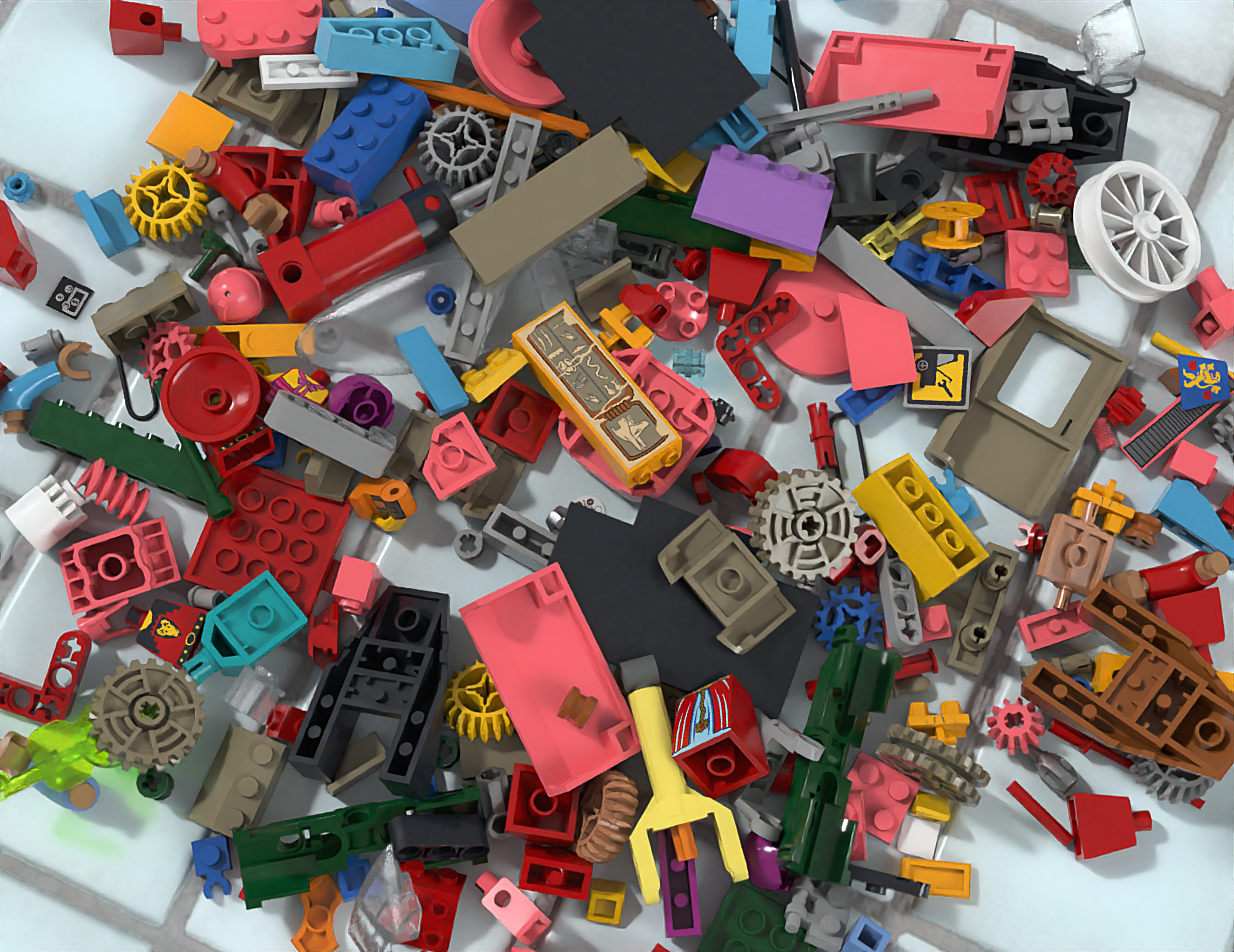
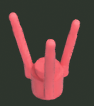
(97, 623)

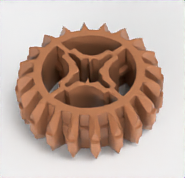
(605, 816)

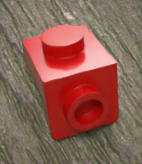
(284, 722)

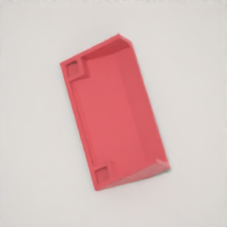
(964, 77)
(535, 653)

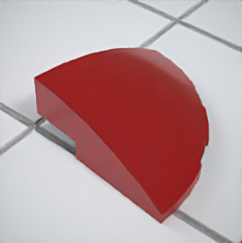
(282, 177)

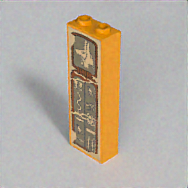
(598, 395)

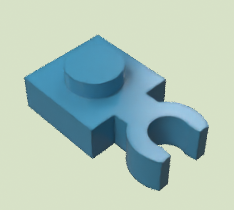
(957, 498)

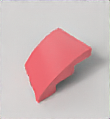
(876, 343)

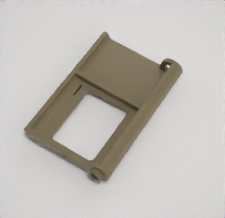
(1006, 450)

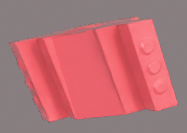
(118, 565)

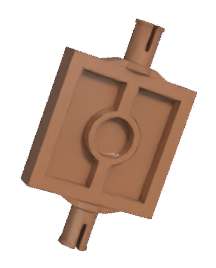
(1075, 555)

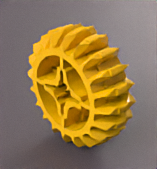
(158, 185)
(467, 705)

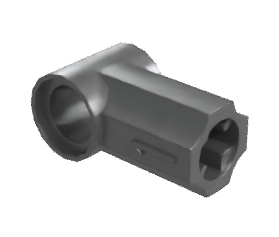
(494, 800)

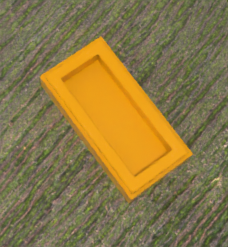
(945, 877)

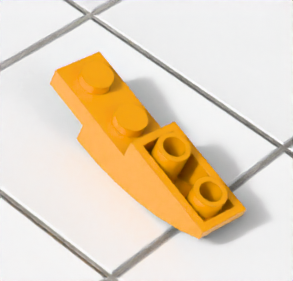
(258, 339)

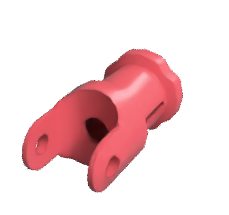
(332, 213)

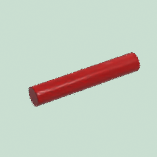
(1039, 813)

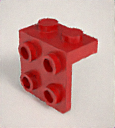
(439, 897)

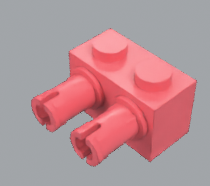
(1216, 307)

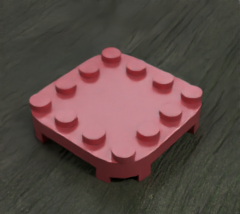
(257, 28)
(679, 402)

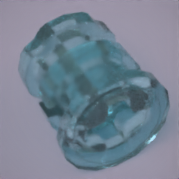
(689, 362)

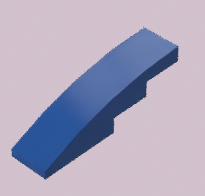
(938, 276)

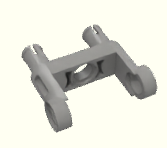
(777, 742)

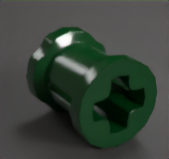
(452, 758)
(164, 788)

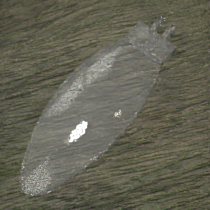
(361, 328)

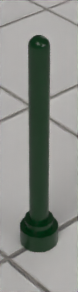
(217, 503)

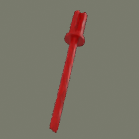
(1085, 743)

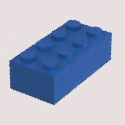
(368, 138)

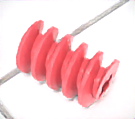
(114, 490)

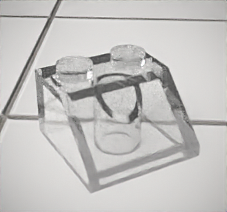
(1112, 46)

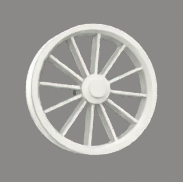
(1136, 232)

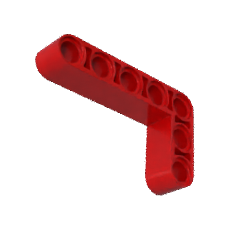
(745, 474)

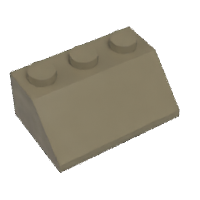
(128, 320)
(239, 781)

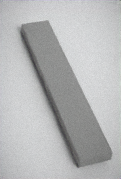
(896, 292)

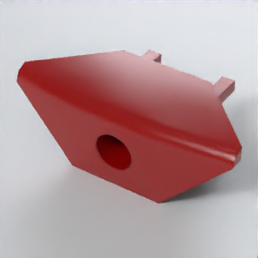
(324, 636)

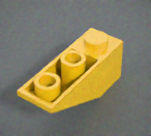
(678, 176)

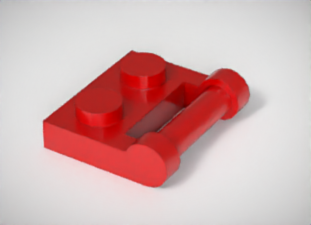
(985, 191)

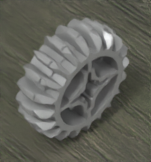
(437, 137)
(1157, 780)

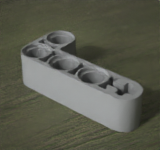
(331, 434)

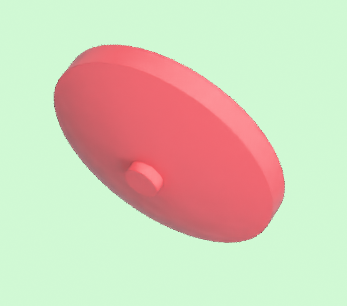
(504, 60)
(815, 337)

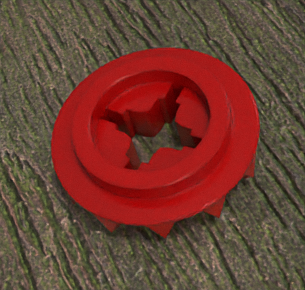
(1041, 168)

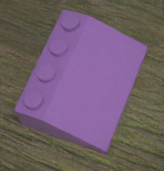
(764, 199)

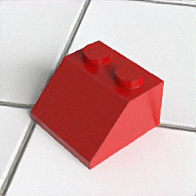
(17, 257)

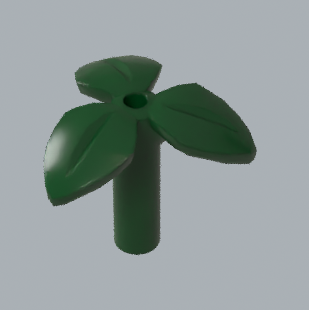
(216, 246)

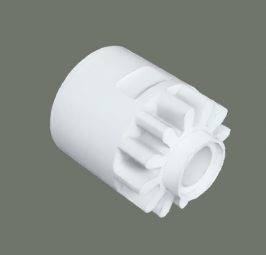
(48, 513)

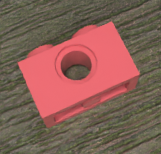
(357, 585)

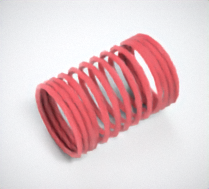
(1100, 435)

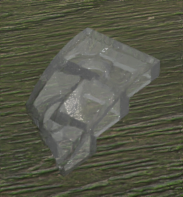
(385, 907)

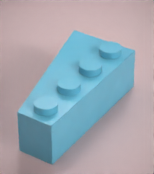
(387, 47)

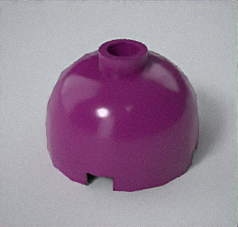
(362, 401)
(761, 865)

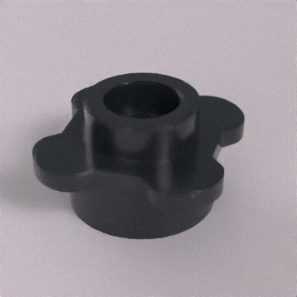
(723, 411)

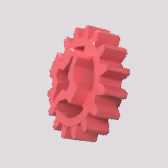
(163, 351)

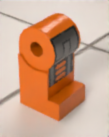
(382, 497)

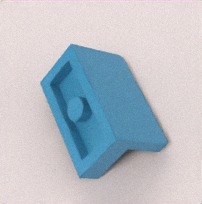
(107, 222)

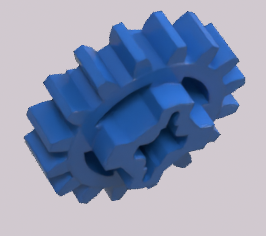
(839, 608)

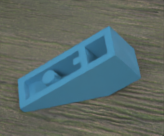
(1193, 519)

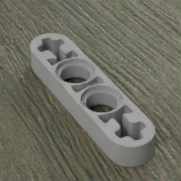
(904, 591)

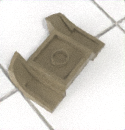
(287, 111)
(481, 496)
(727, 582)

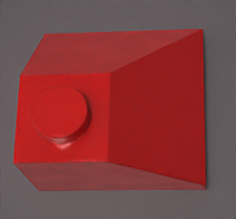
(539, 817)

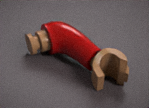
(235, 185)
(1171, 579)

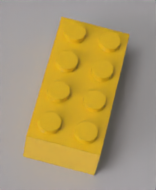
(919, 524)

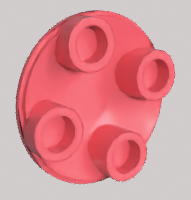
(688, 311)

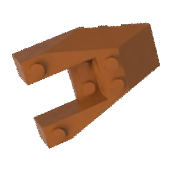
(1159, 704)

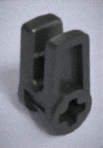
(656, 251)

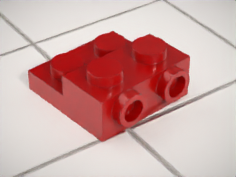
(517, 419)

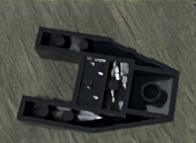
(1095, 116)
(387, 670)

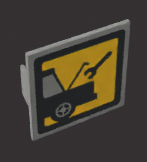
(941, 378)

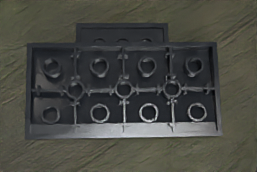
(640, 63)
(641, 614)

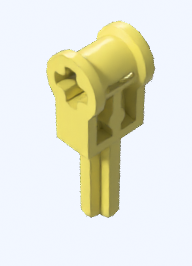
(886, 237)

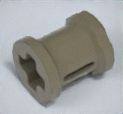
(1051, 218)

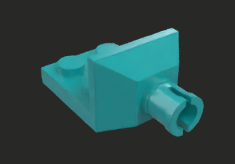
(245, 629)

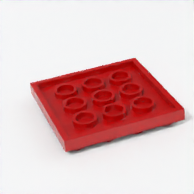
(270, 530)

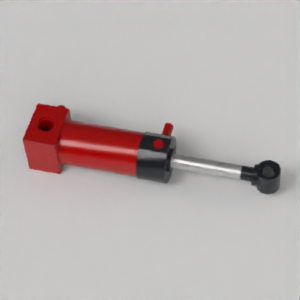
(378, 242)

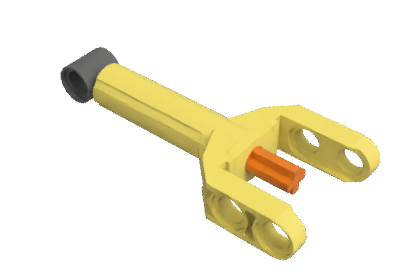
(673, 801)

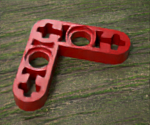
(745, 350)
(51, 689)

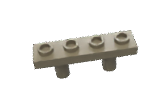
(982, 610)

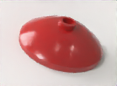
(197, 380)

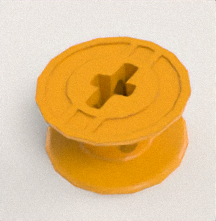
(952, 225)

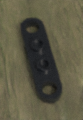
(879, 882)

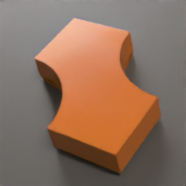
(319, 913)

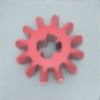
(1015, 715)

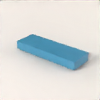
(431, 370)

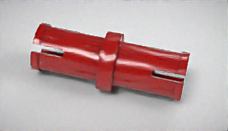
(822, 436)

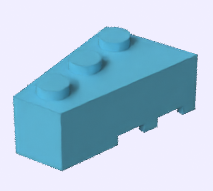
(753, 36)

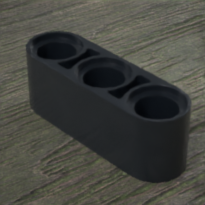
(438, 837)

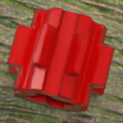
(1124, 406)

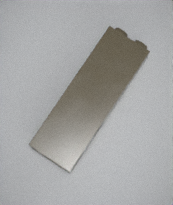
(549, 207)

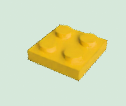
(497, 368)

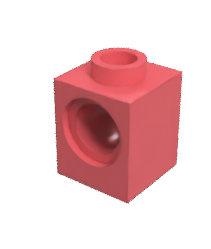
(1190, 464)

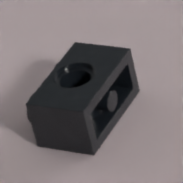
(915, 170)

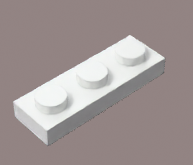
(301, 72)

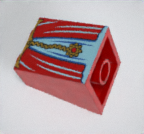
(719, 738)

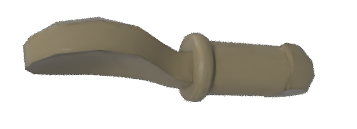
(910, 685)

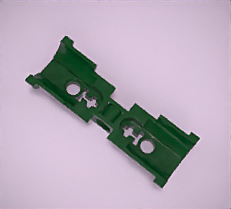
(814, 834)
(282, 869)

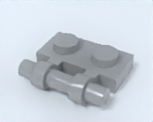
(1035, 108)
(810, 159)
(828, 917)

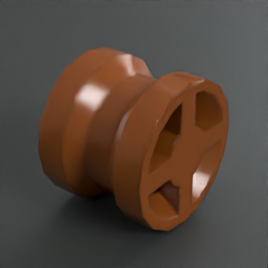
(1143, 531)
(577, 707)

